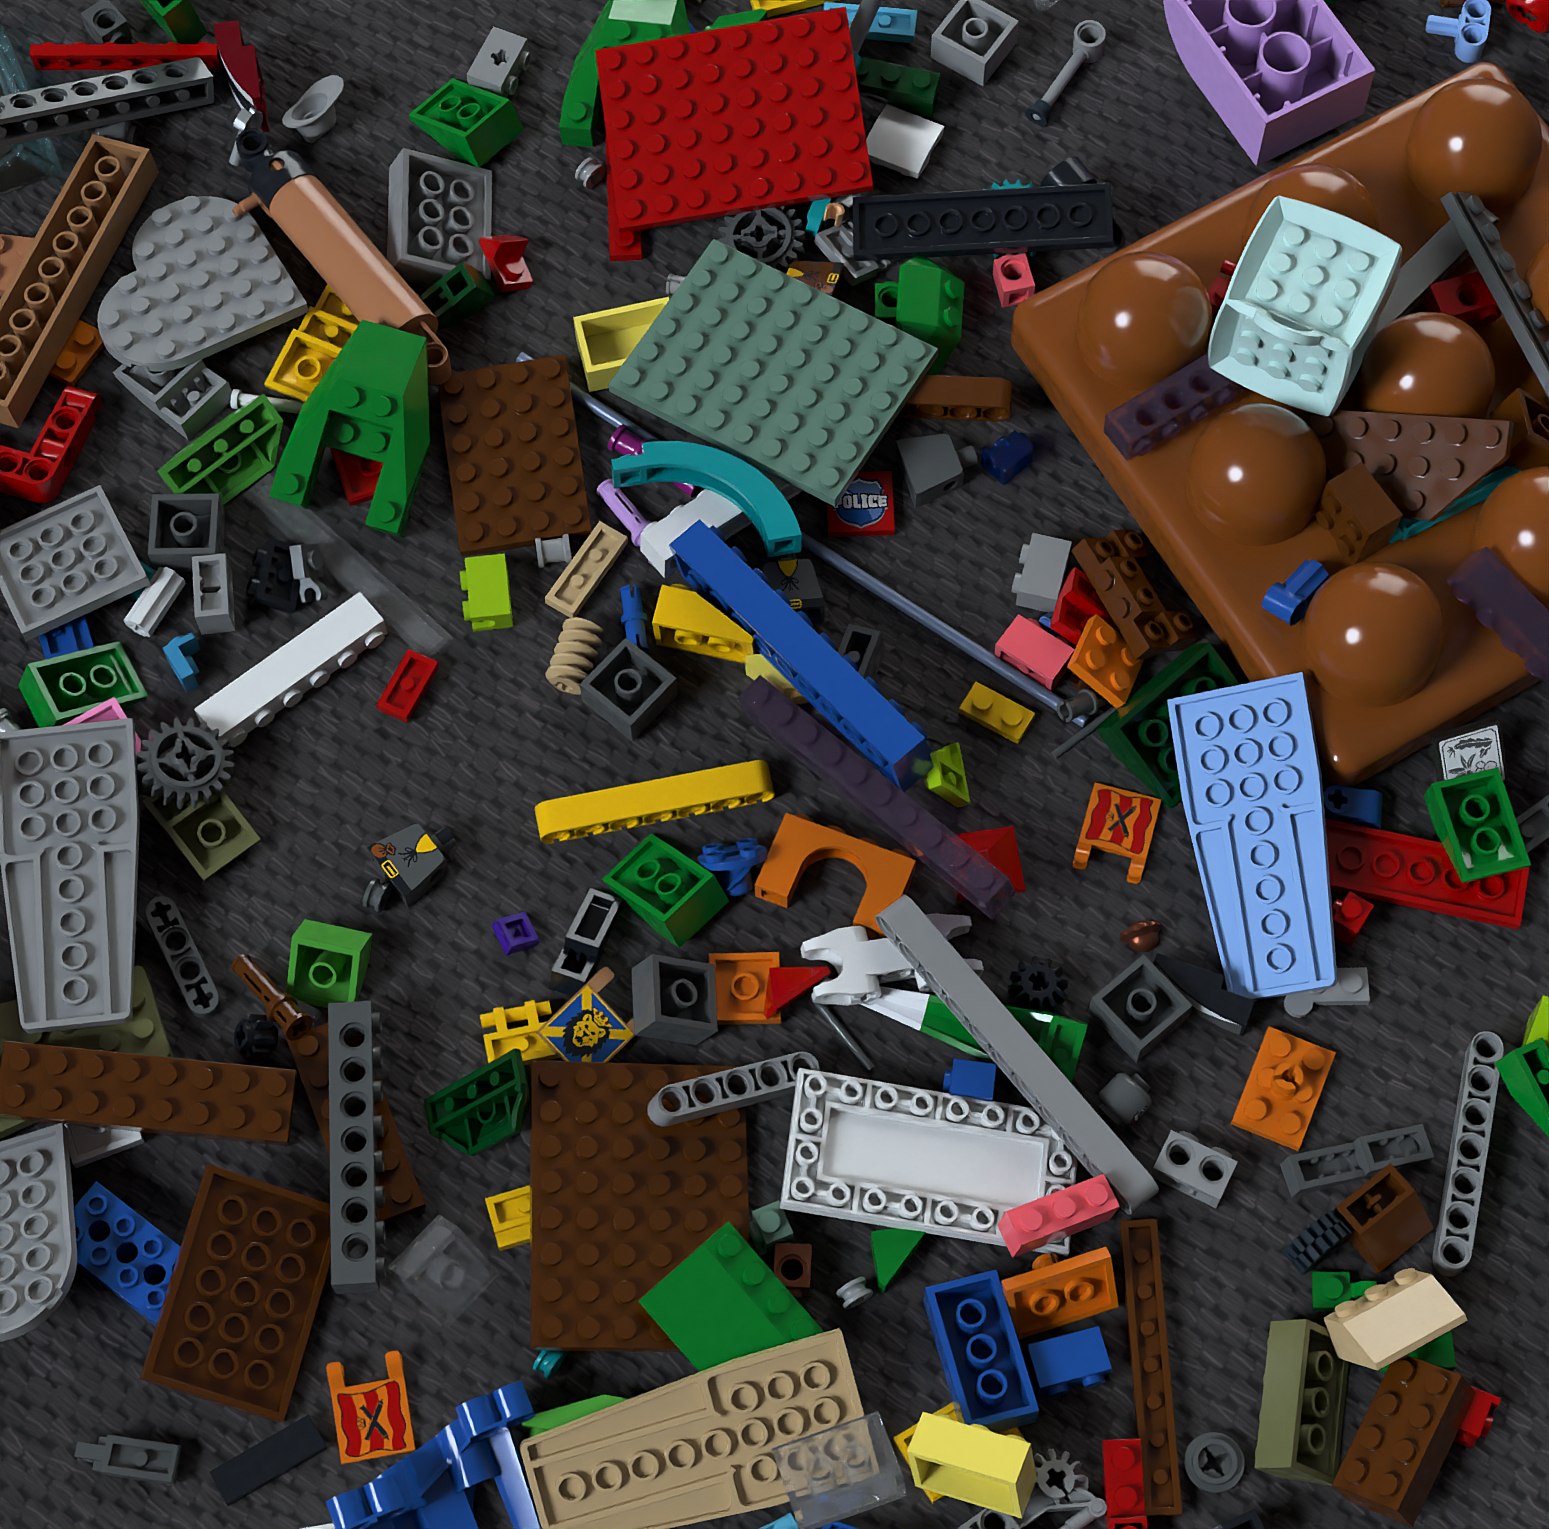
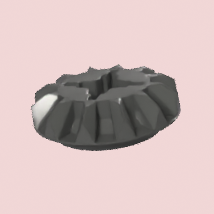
(1216, 1445)

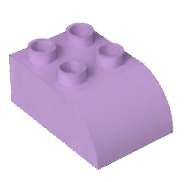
(1271, 68)

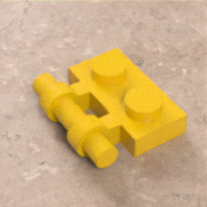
(521, 1038)

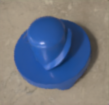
(733, 864)

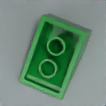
(468, 121)
(78, 682)
(1477, 825)
(667, 889)

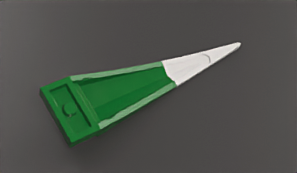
(1054, 1034)

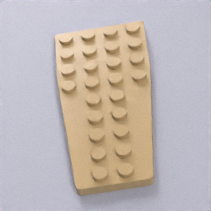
(693, 1444)

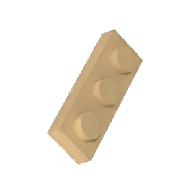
(586, 570)

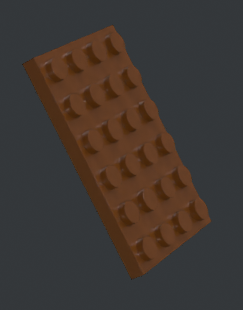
(514, 455)
(242, 1295)

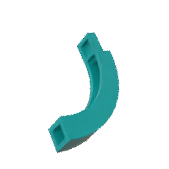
(721, 474)

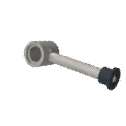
(1082, 52)

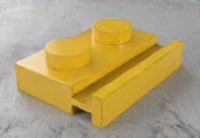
(510, 1217)

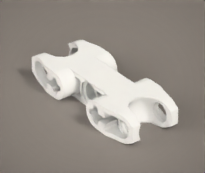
(868, 963)

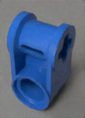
(1353, 805)

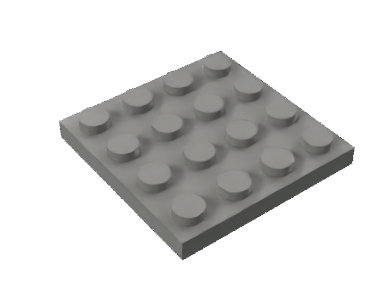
(66, 563)

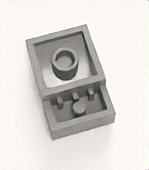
(181, 397)

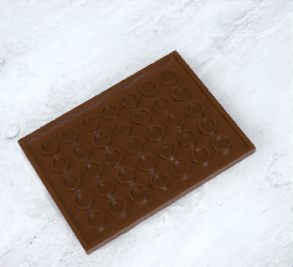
(621, 1198)

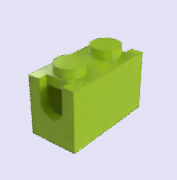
(488, 592)

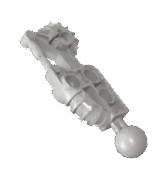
(1048, 1499)

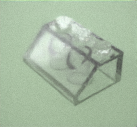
(839, 1472)

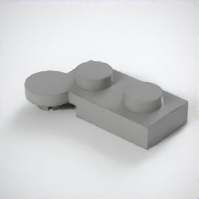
(1351, 989)

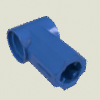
(1291, 598)

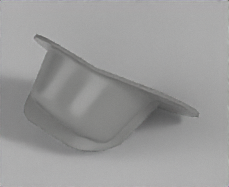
(315, 110)

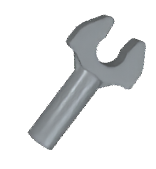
(243, 121)

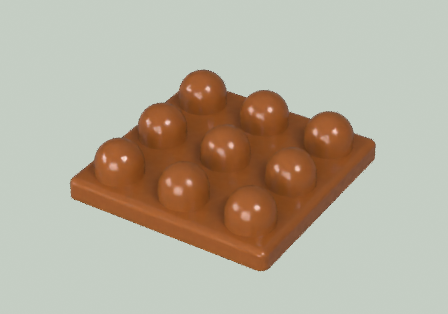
(1240, 490)

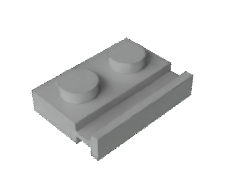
(838, 247)

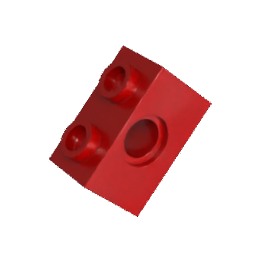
(1469, 288)

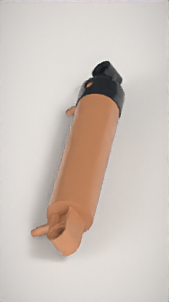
(335, 244)

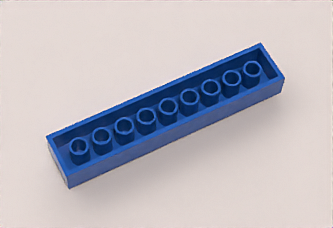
(804, 656)

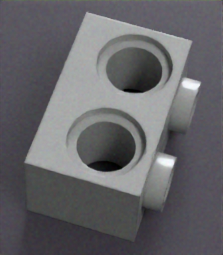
(213, 594)
(1190, 1177)

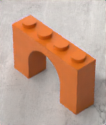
(805, 842)

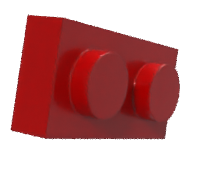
(407, 686)

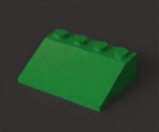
(726, 1303)

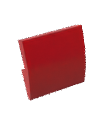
(1076, 605)

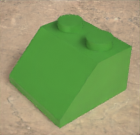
(327, 963)

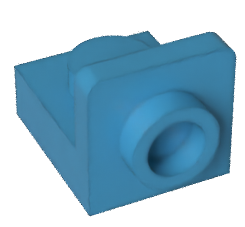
(179, 657)

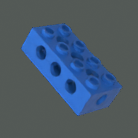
(129, 1233)

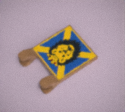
(587, 1026)

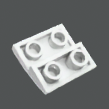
(902, 141)

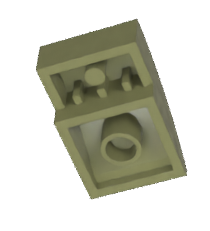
(204, 835)

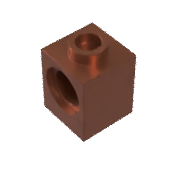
(794, 1255)

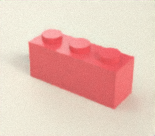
(1058, 1215)

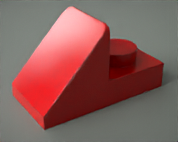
(506, 261)

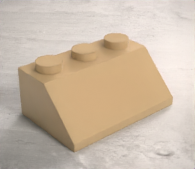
(1392, 1319)

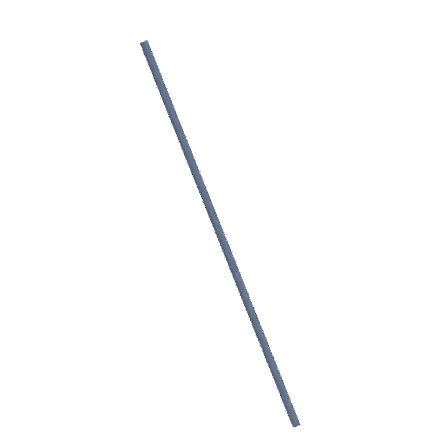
(861, 577)

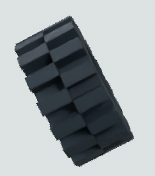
(1317, 1242)

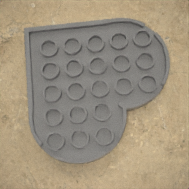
(196, 287)
(35, 1228)

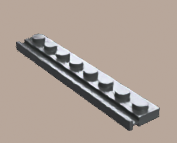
(1501, 278)

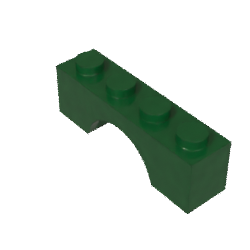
(904, 86)

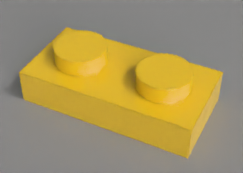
(996, 712)

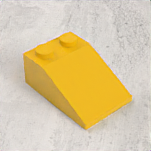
(694, 625)

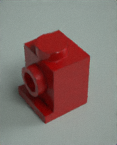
(1350, 917)
(1477, 1419)

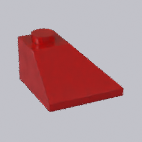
(1000, 850)

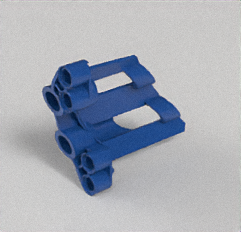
(440, 1478)

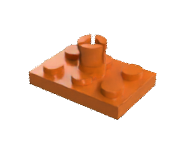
(1283, 1088)
(1060, 1291)

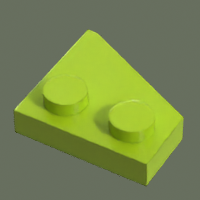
(948, 775)

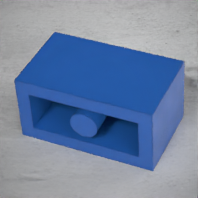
(1068, 1362)

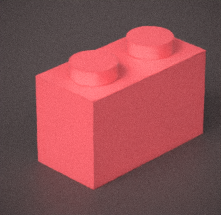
(1034, 651)

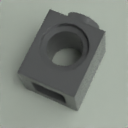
(106, 23)

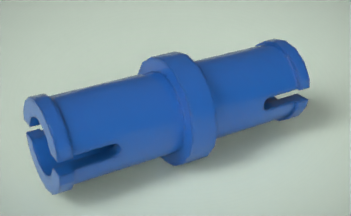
(634, 617)

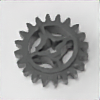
(777, 246)
(171, 774)

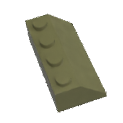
(1301, 1404)

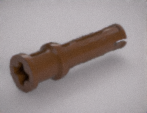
(279, 1006)

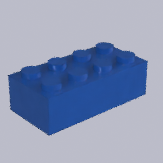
(980, 1352)

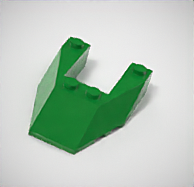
(618, 25)
(371, 408)

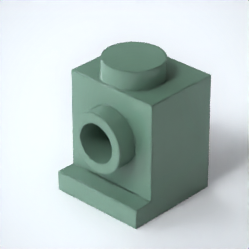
(769, 1227)

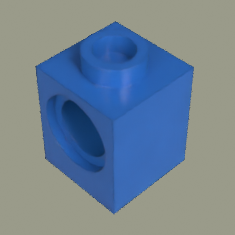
(970, 1079)

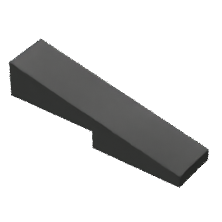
(1355, 1160)

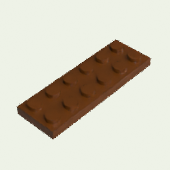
(398, 1179)

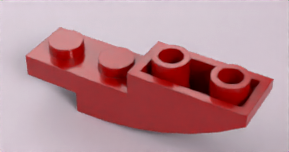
(1123, 1484)

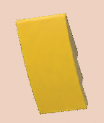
(312, 347)

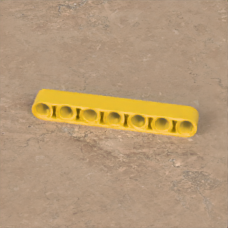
(654, 800)

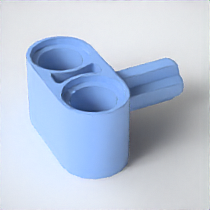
(1469, 30)

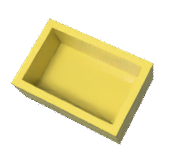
(610, 336)
(972, 1464)

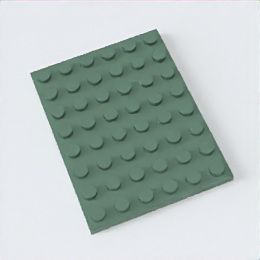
(774, 371)

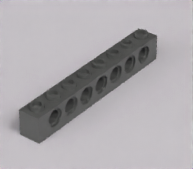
(104, 100)
(345, 1022)

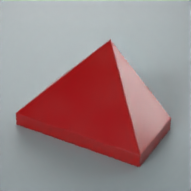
(789, 984)

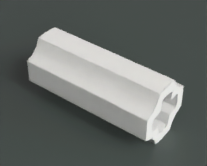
(154, 601)

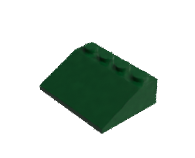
(1141, 728)

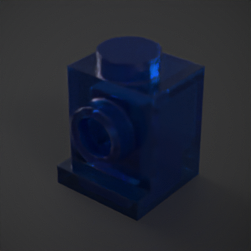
(1007, 456)

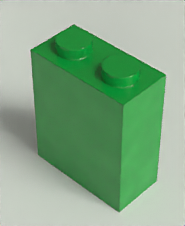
(176, 19)

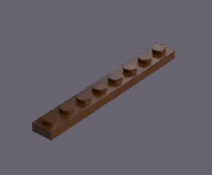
(1150, 1367)

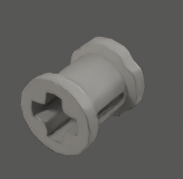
(553, 550)

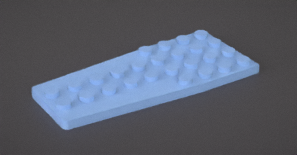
(1259, 832)

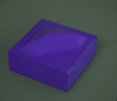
(515, 933)

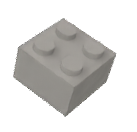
(974, 39)

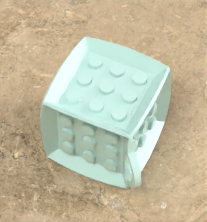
(1303, 305)

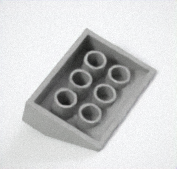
(437, 216)

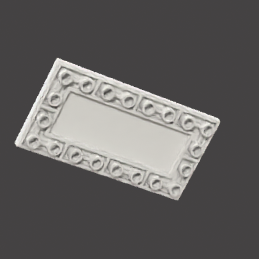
(918, 1158)

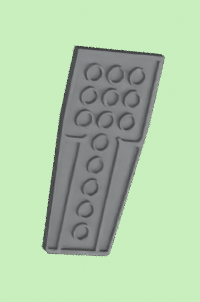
(71, 871)

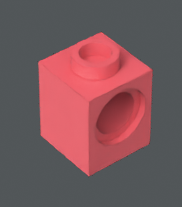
(1013, 291)

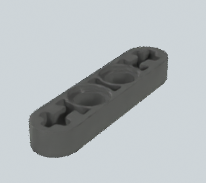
(179, 959)

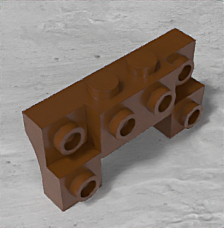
(1129, 598)

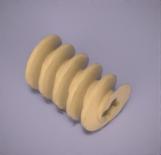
(573, 654)

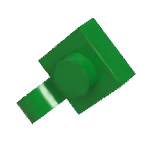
(1335, 1288)

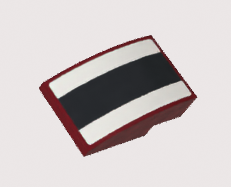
(242, 69)

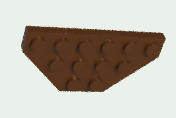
(1415, 458)

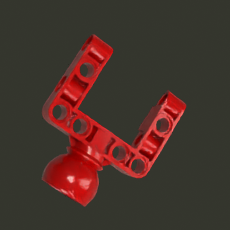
(44, 470)

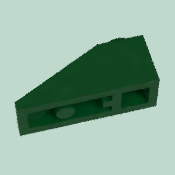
(457, 295)

